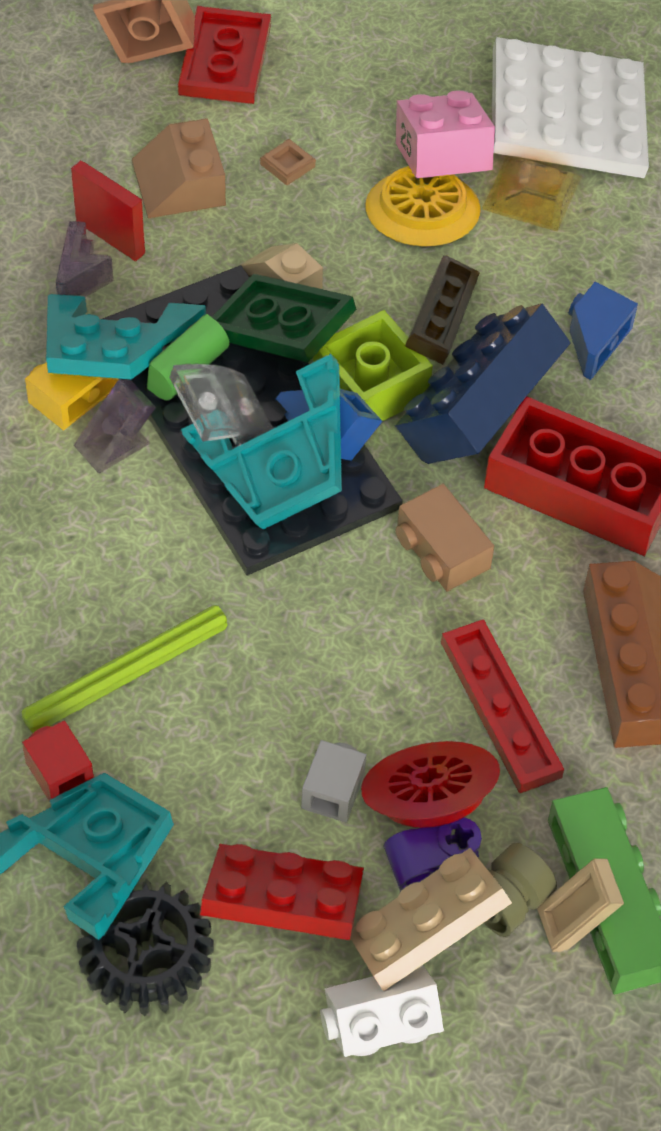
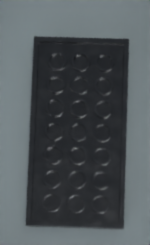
(365, 488)

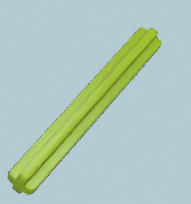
(124, 668)

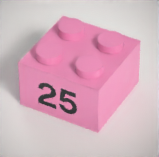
(444, 134)

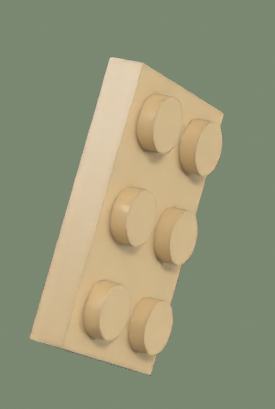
(428, 918)

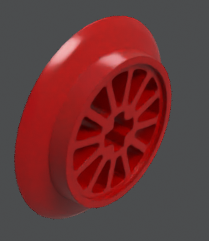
(431, 783)

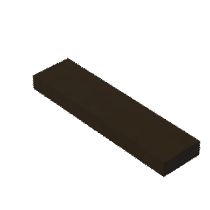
(442, 310)

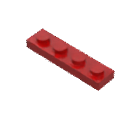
(502, 706)

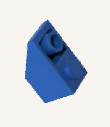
(356, 418)

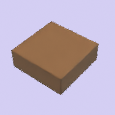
(288, 162)

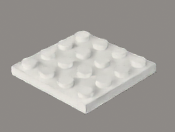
(569, 107)

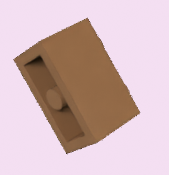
(444, 538)

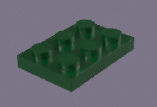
(283, 317)

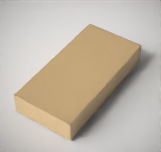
(580, 905)

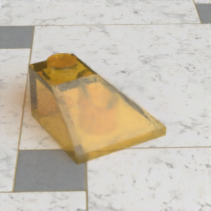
(532, 192)

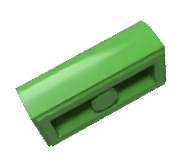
(197, 345)

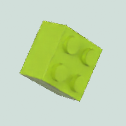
(378, 364)

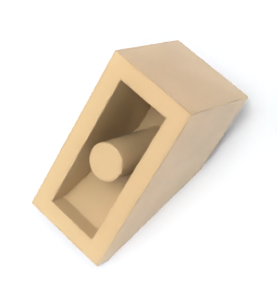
(286, 263)

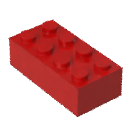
(579, 475)

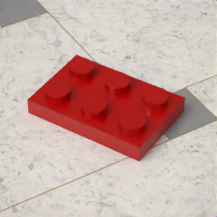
(225, 55)
(283, 891)

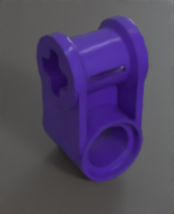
(421, 851)

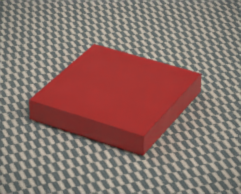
(108, 210)

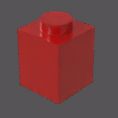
(56, 759)

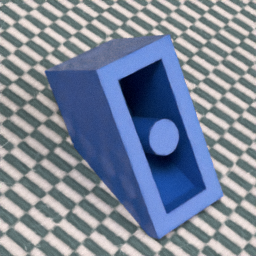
(599, 325)

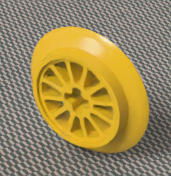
(399, 212)

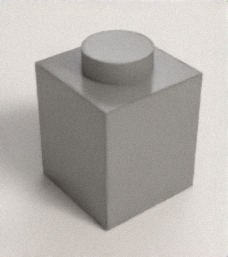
(333, 780)

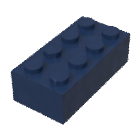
(482, 384)

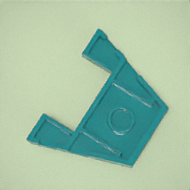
(109, 348)
(290, 463)
(102, 832)

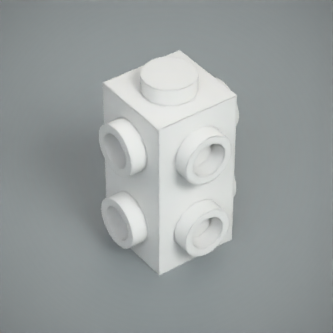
(368, 1018)

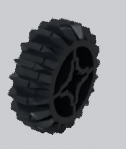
(182, 961)

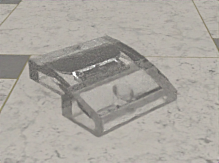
(220, 402)

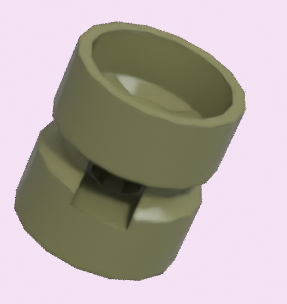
(525, 881)

